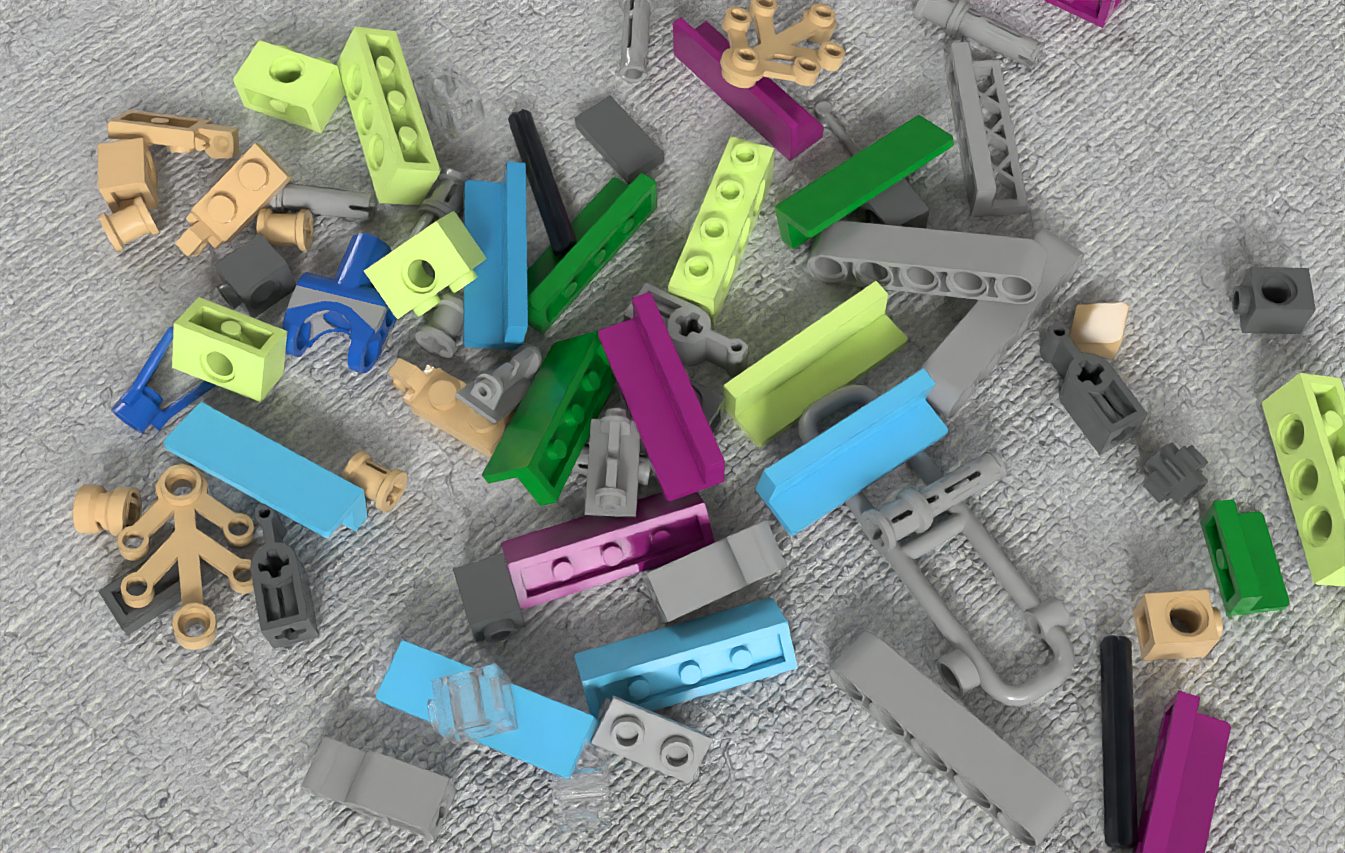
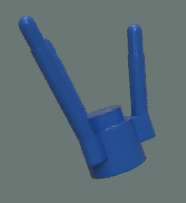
(141, 404)

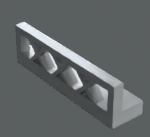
(975, 137)

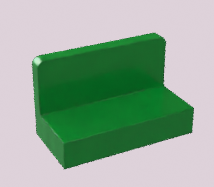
(1243, 560)

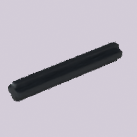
(542, 183)
(1118, 743)

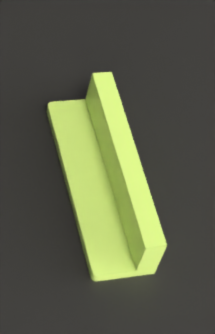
(813, 364)

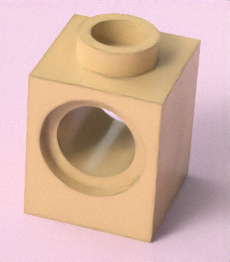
(126, 173)
(1158, 636)

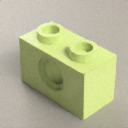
(290, 85)
(401, 276)
(229, 349)

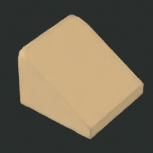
(1099, 328)

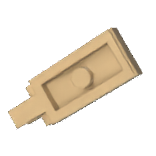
(176, 132)
(233, 201)
(433, 399)

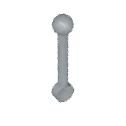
(823, 111)

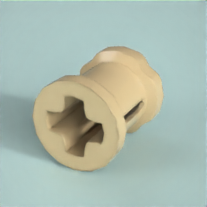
(128, 224)
(286, 229)
(378, 482)

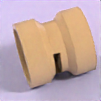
(107, 510)

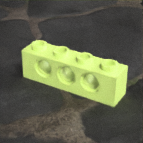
(388, 117)
(723, 226)
(1309, 442)

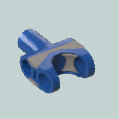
(344, 305)

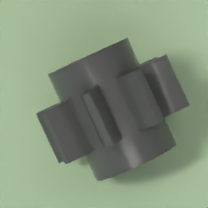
(1175, 473)

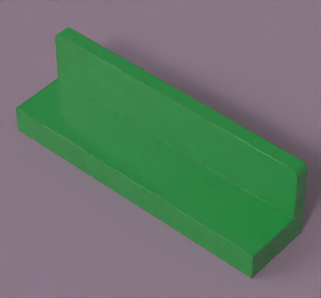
(859, 179)
(600, 233)
(554, 418)

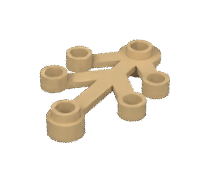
(746, 65)
(186, 546)

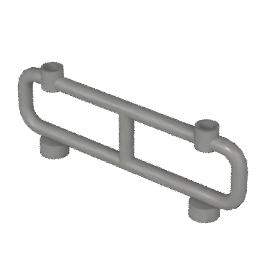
(965, 665)

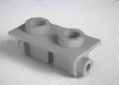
(503, 385)
(612, 466)
(650, 739)

